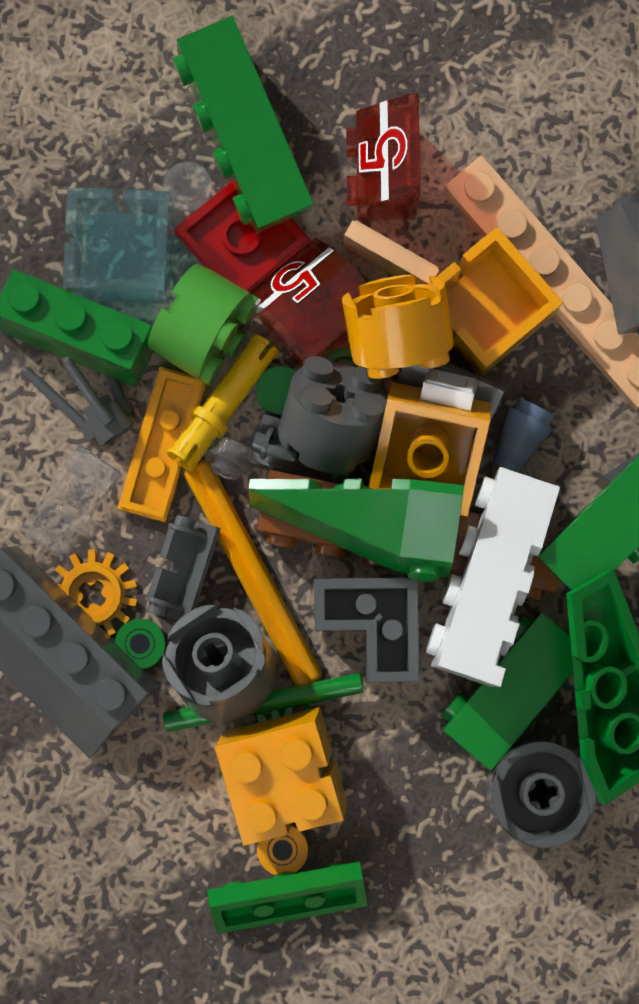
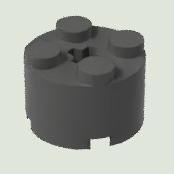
(333, 415)
(236, 685)
(563, 810)

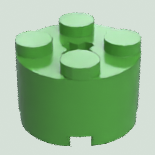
(202, 323)

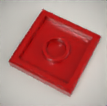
(234, 250)

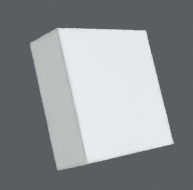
(449, 389)

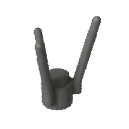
(105, 417)

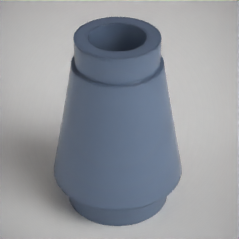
(522, 435)

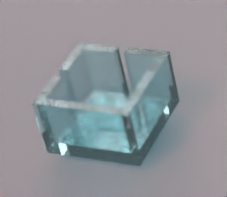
(122, 253)

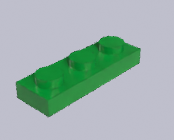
(287, 897)

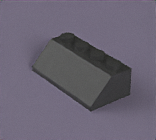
(64, 657)

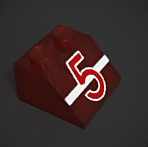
(386, 160)
(306, 301)

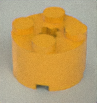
(399, 325)

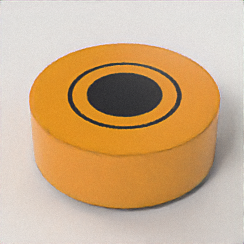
(284, 852)

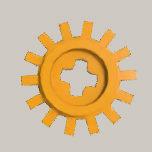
(113, 588)

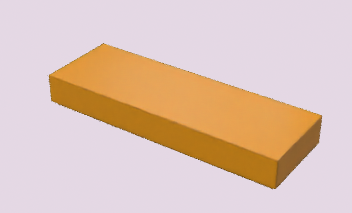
(152, 473)

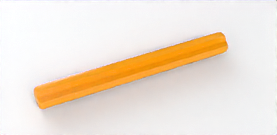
(253, 574)

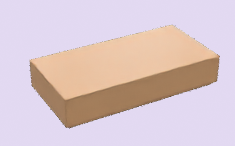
(387, 253)

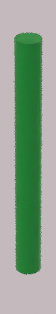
(278, 700)

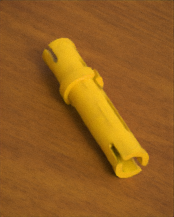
(212, 417)

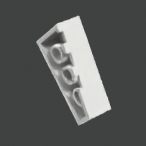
(494, 576)

